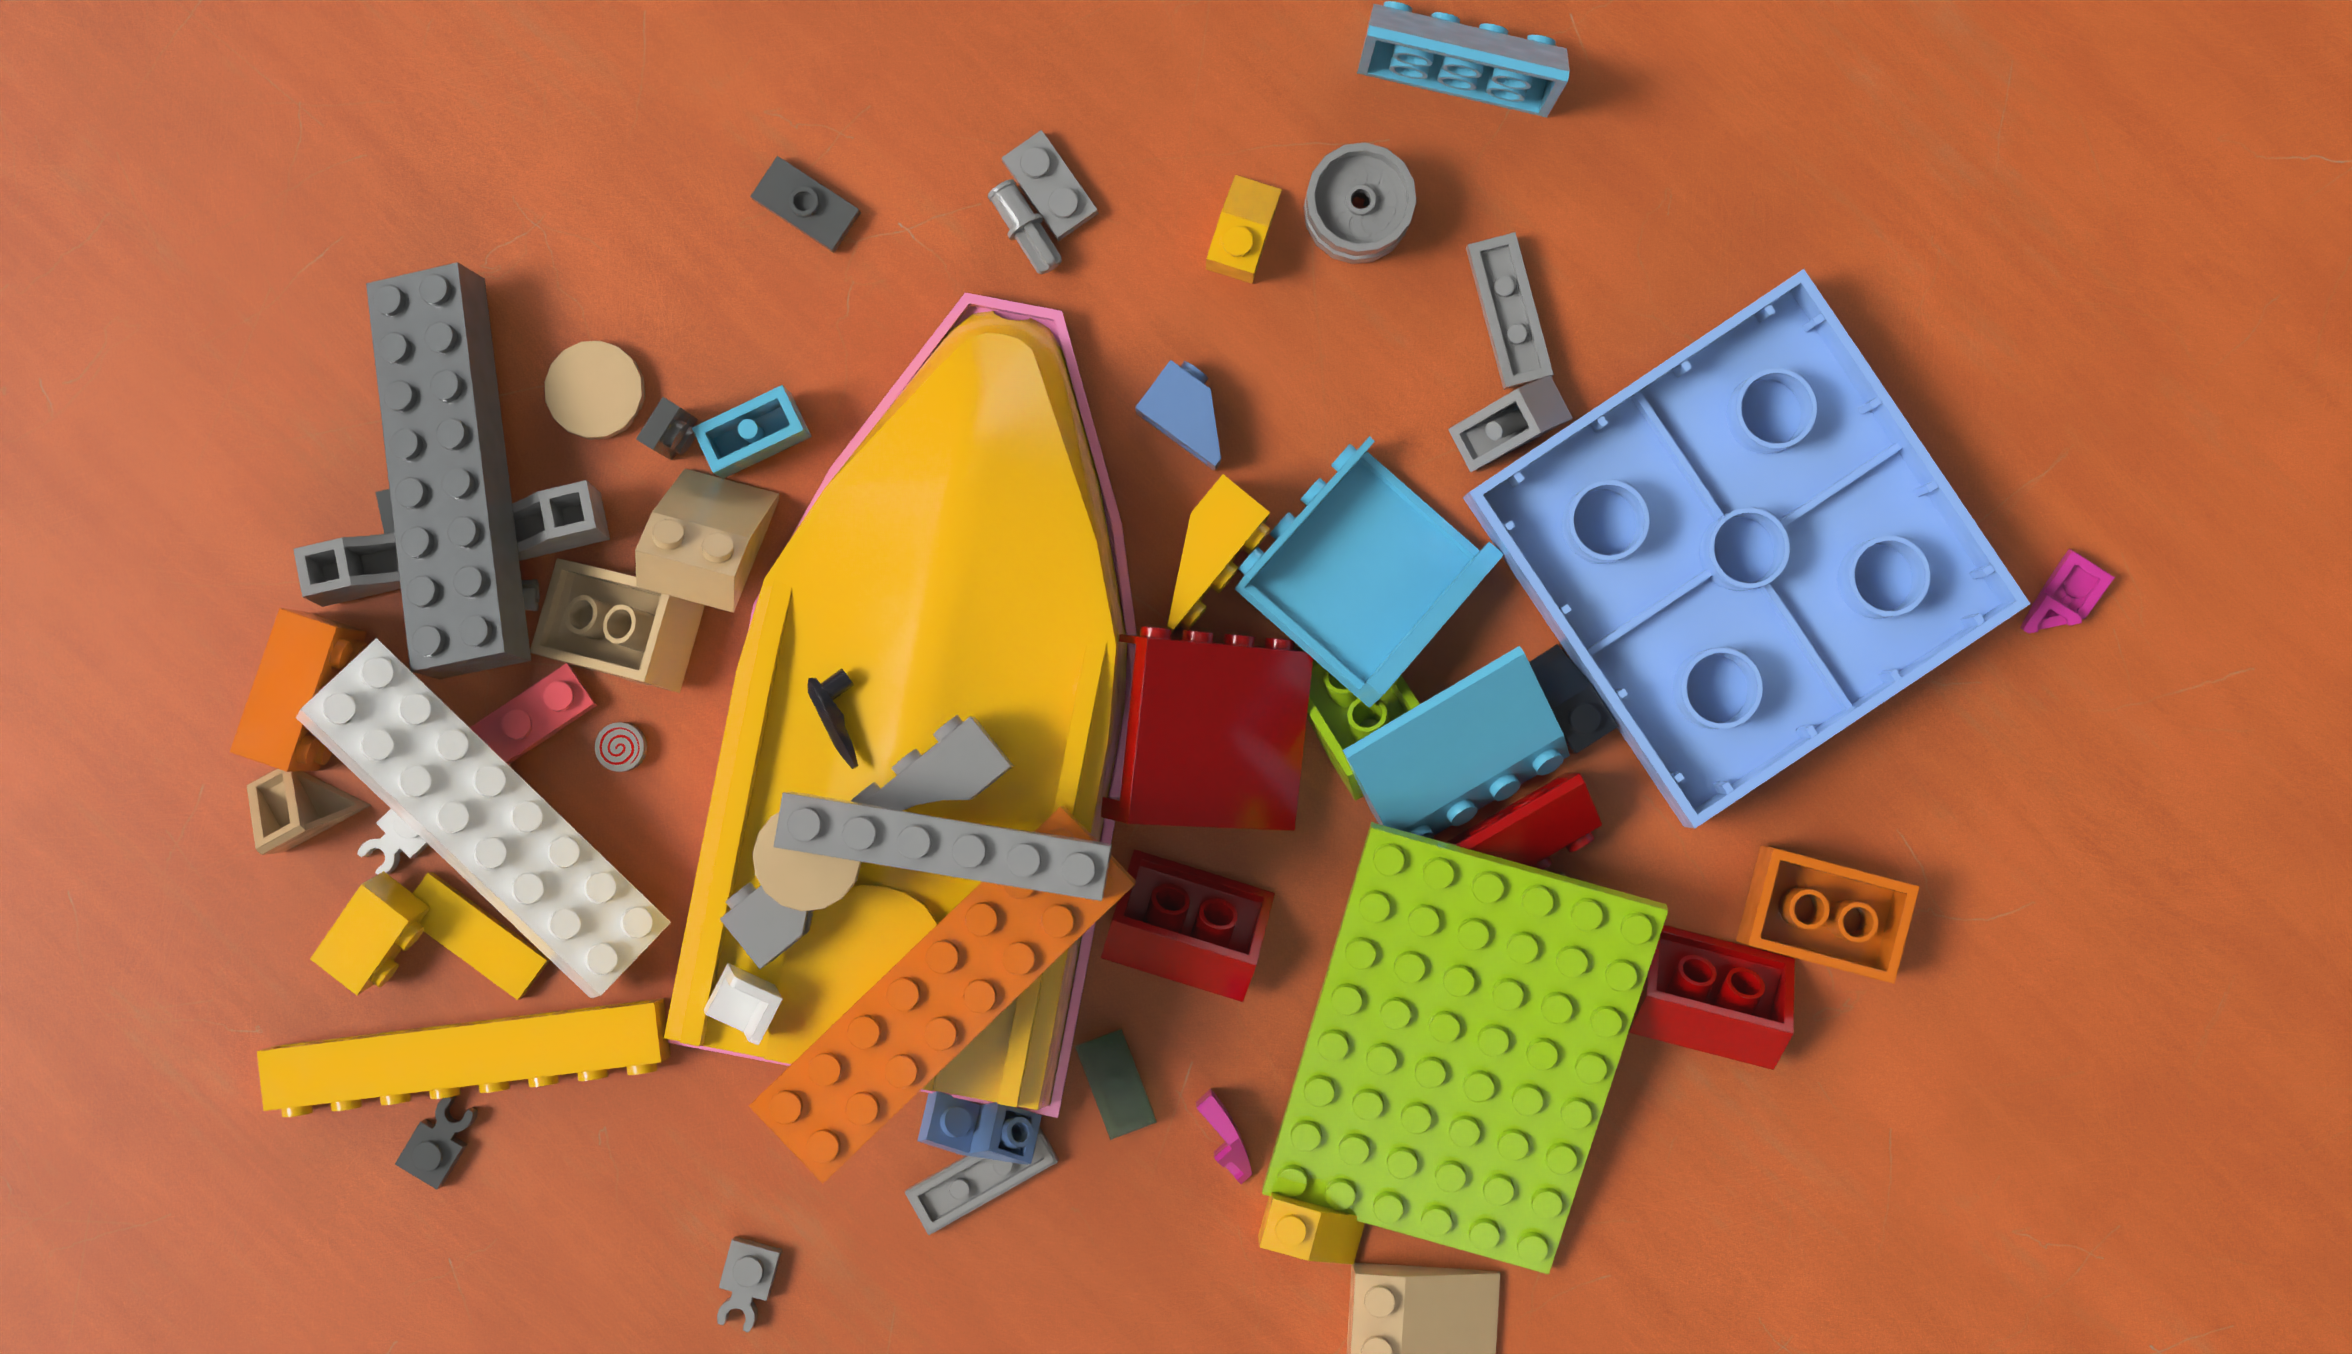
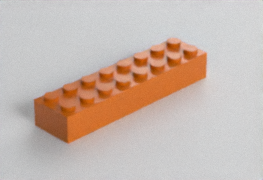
(926, 1012)

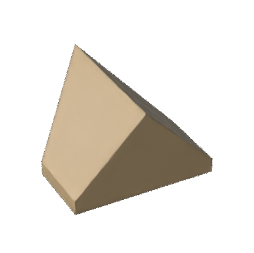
(294, 808)

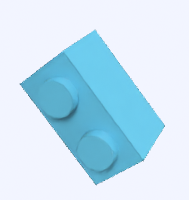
(751, 432)

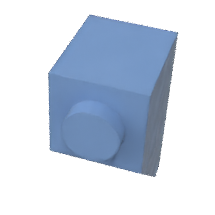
(1183, 411)

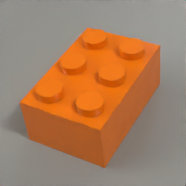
(296, 664)
(1827, 914)

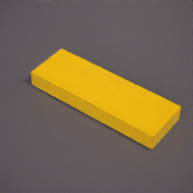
(479, 937)

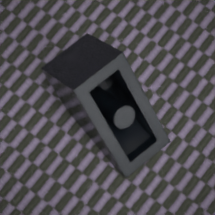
(1572, 699)

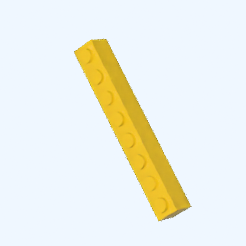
(463, 1055)

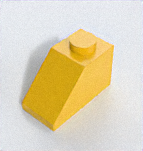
(1242, 229)
(1309, 1231)

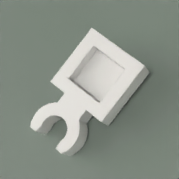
(398, 838)

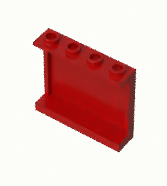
(1213, 732)

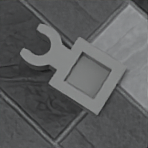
(749, 1275)

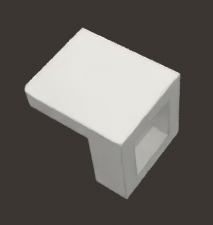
(744, 1002)

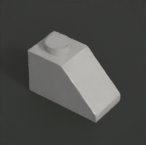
(1510, 423)

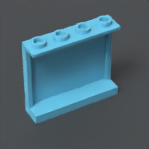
(1363, 574)

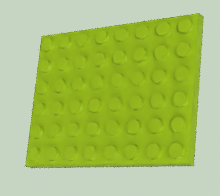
(1463, 1047)

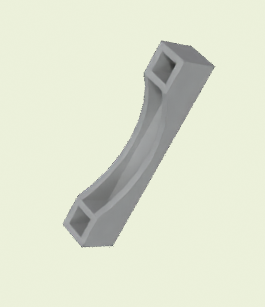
(369, 564)
(953, 769)
(942, 845)

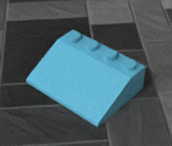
(1464, 59)
(1459, 749)

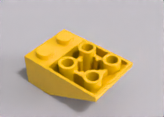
(1216, 534)

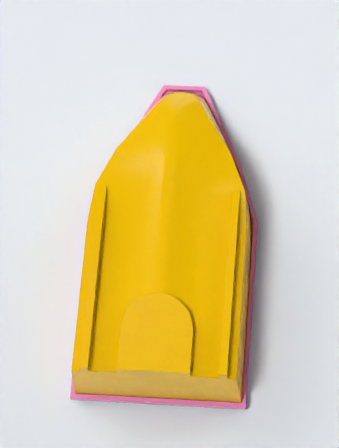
(950, 572)

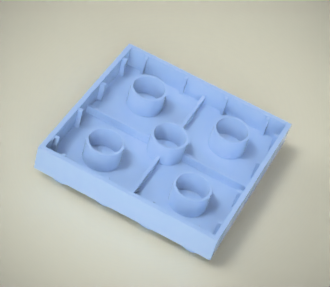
(1746, 550)

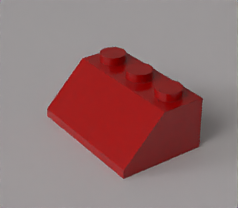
(1537, 824)
(1189, 926)
(1718, 998)

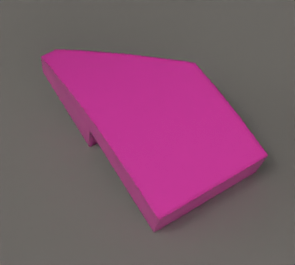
(2067, 594)
(1232, 1152)

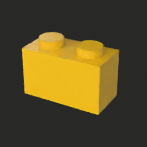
(371, 934)

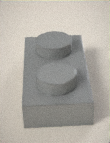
(1049, 185)

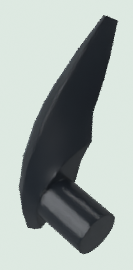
(831, 716)

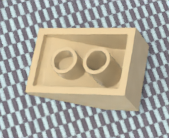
(704, 539)
(616, 628)
(1422, 1310)

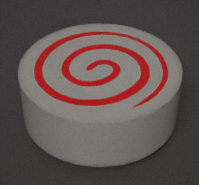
(620, 747)

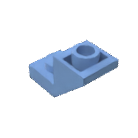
(979, 1130)

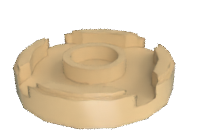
(594, 390)
(800, 878)

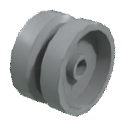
(1365, 173)

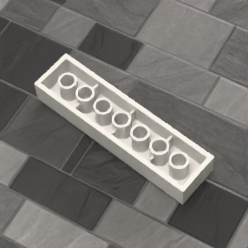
(483, 818)

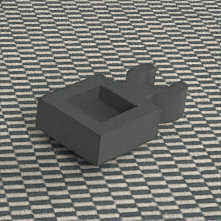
(434, 1147)

